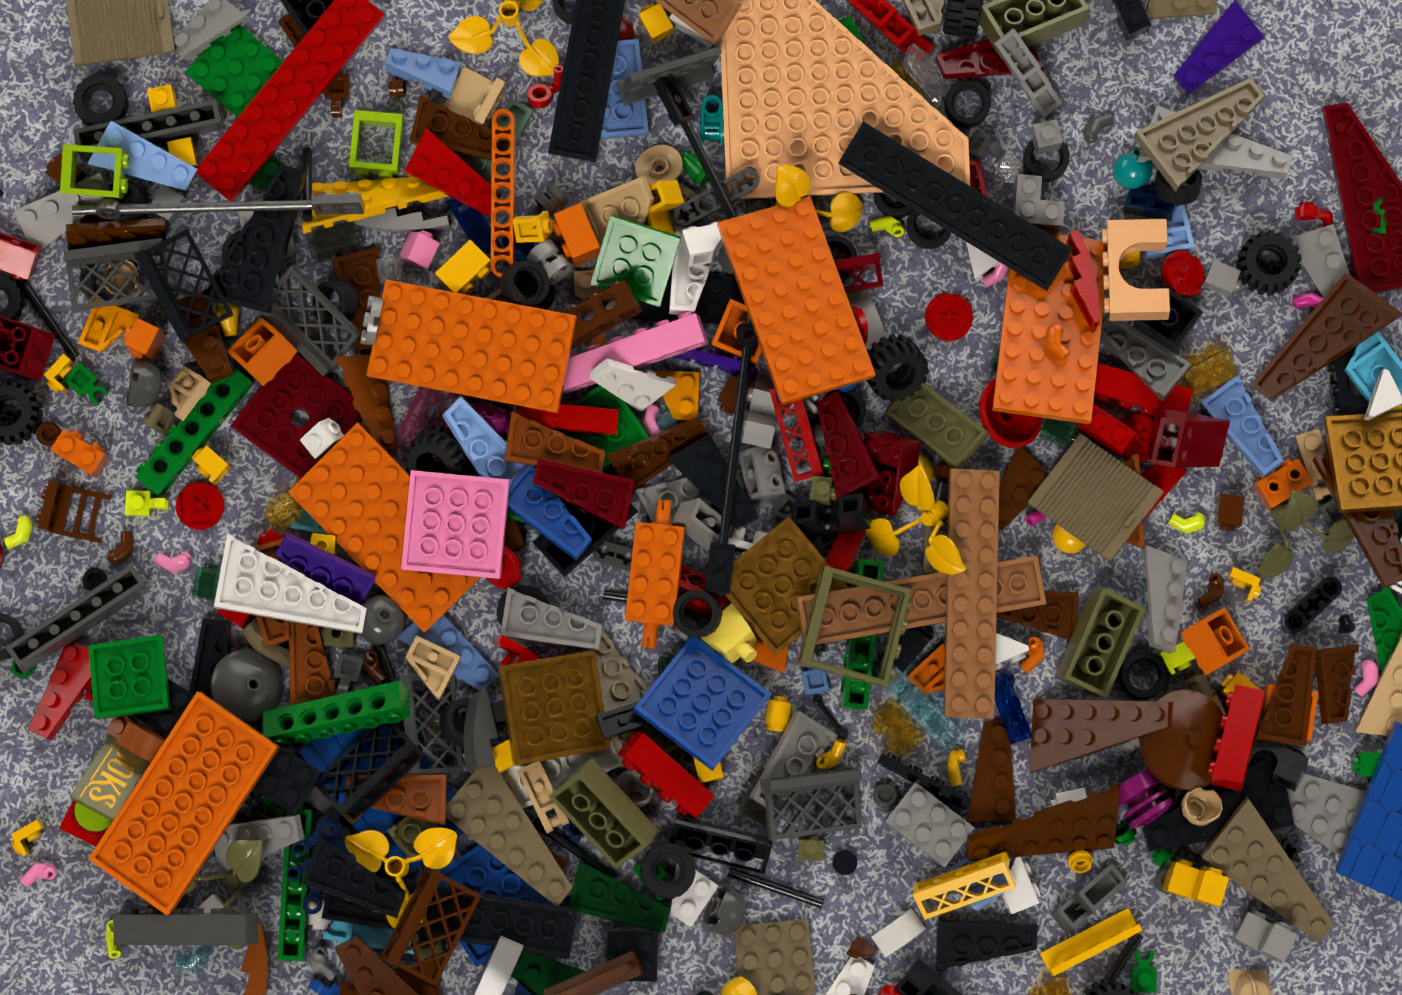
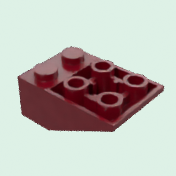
(24, 349)
(1187, 439)
(894, 459)

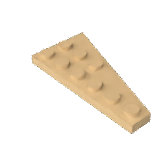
(1386, 700)

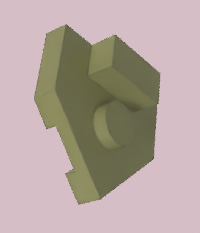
(406, 831)

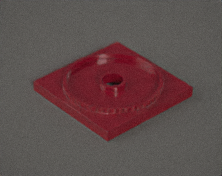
(268, 414)

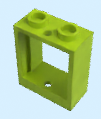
(376, 119)
(69, 165)

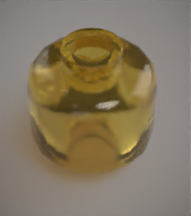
(282, 511)

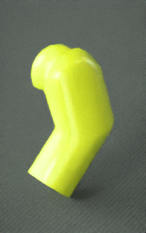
(888, 224)
(1188, 525)
(22, 533)
(113, 950)

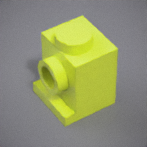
(1180, 658)

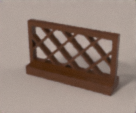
(415, 912)
(600, 978)

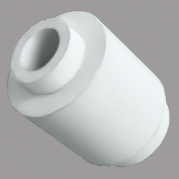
(316, 919)

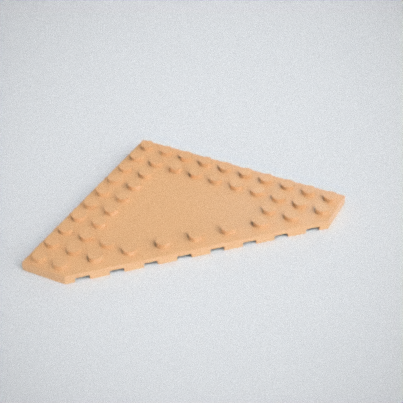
(801, 91)

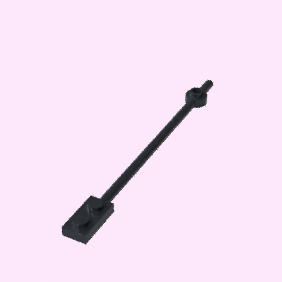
(681, 114)
(721, 553)

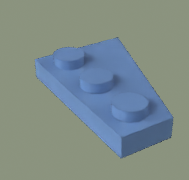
(429, 70)

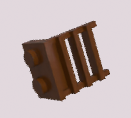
(56, 508)

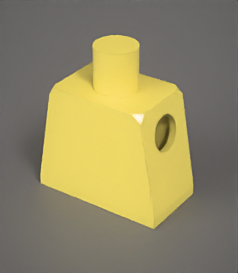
(732, 637)

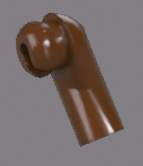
(371, 668)

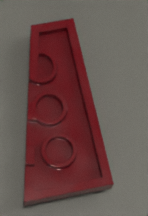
(974, 61)
(848, 455)
(590, 490)

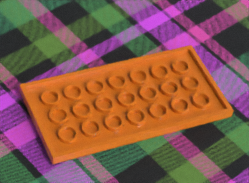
(796, 300)
(472, 346)
(1028, 373)
(363, 501)
(183, 803)

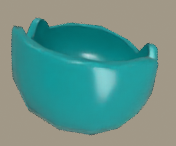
(1130, 173)

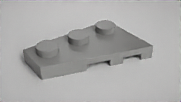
(211, 22)

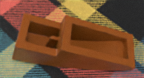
(257, 965)

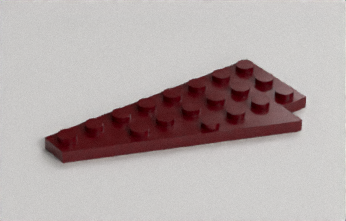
(1361, 179)

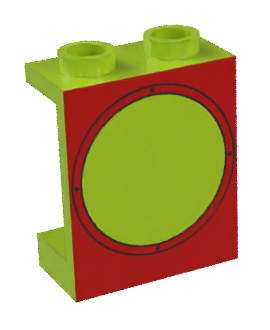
(85, 824)

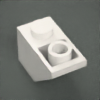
(700, 244)
(1008, 649)
(1025, 893)

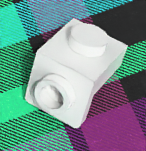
(321, 437)

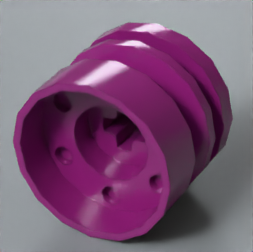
(1143, 799)

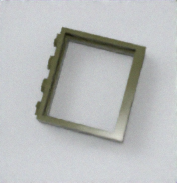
(897, 626)

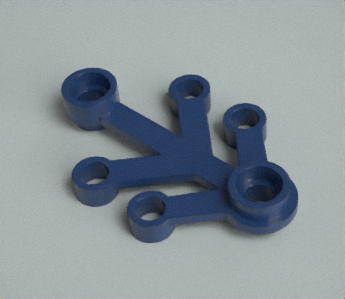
(309, 842)

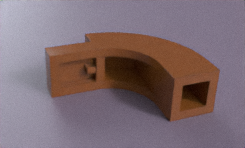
(136, 737)

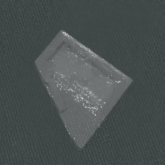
(925, 74)

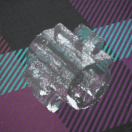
(1008, 168)

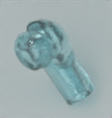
(194, 963)

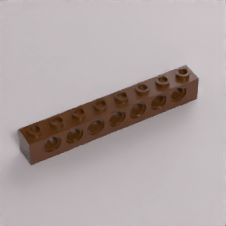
(603, 319)

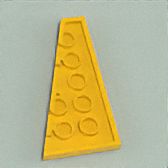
(376, 196)

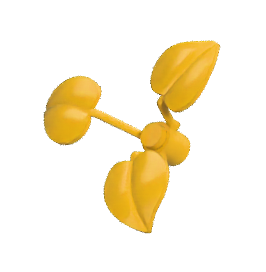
(474, 37)
(795, 183)
(917, 491)
(434, 846)

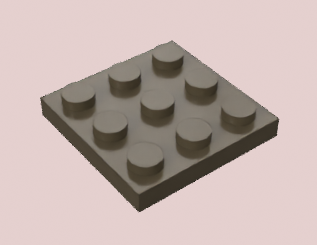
(776, 957)

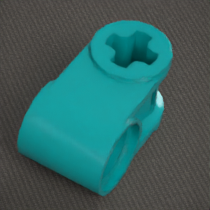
(712, 123)

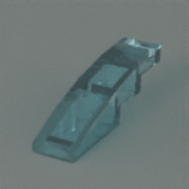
(923, 711)

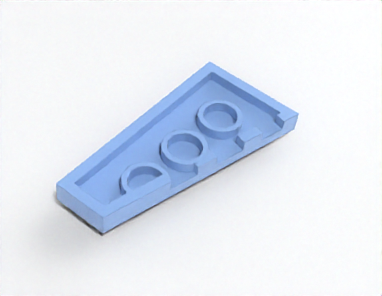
(146, 159)
(480, 442)

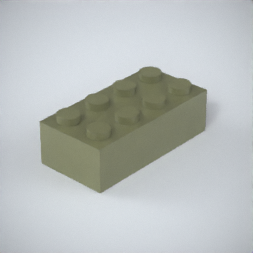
(1032, 19)
(1100, 642)
(603, 813)

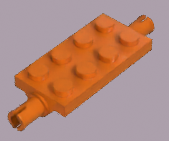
(655, 573)

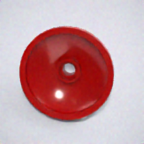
(1012, 429)

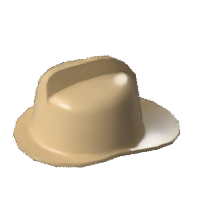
(1249, 982)

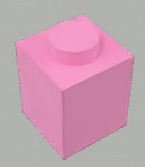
(419, 249)

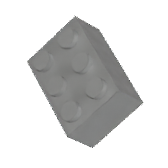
(929, 825)

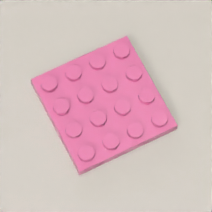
(455, 524)

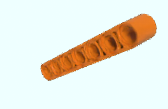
(503, 182)

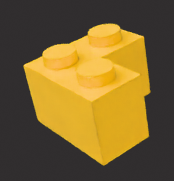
(666, 197)
(464, 269)
(1202, 885)

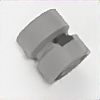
(548, 256)

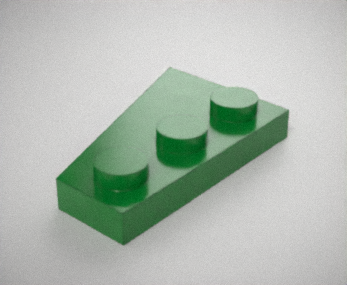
(1385, 623)

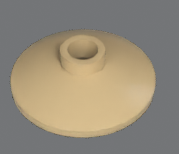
(659, 157)

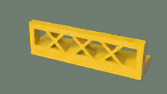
(962, 877)
(1090, 942)

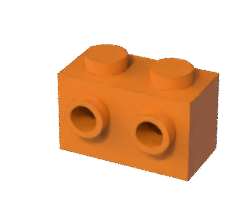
(144, 340)
(77, 452)
(1277, 486)

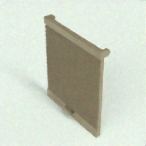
(118, 30)
(1095, 497)

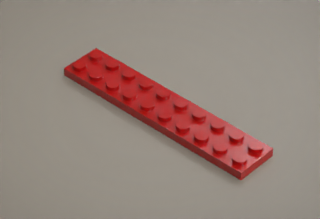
(288, 95)

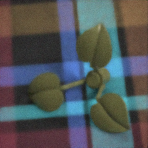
(1291, 515)
(245, 859)

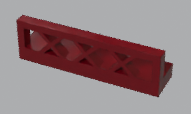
(860, 264)

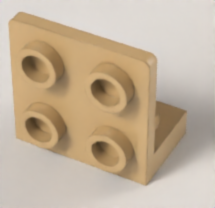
(476, 96)

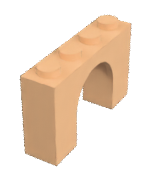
(1124, 300)

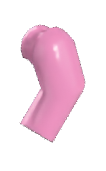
(996, 275)
(649, 421)
(174, 564)
(1370, 677)
(39, 870)

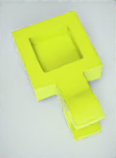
(141, 502)

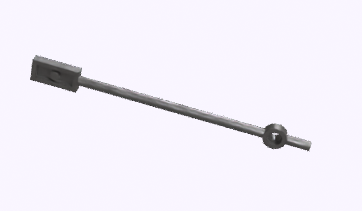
(322, 204)

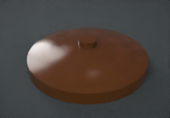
(1184, 752)

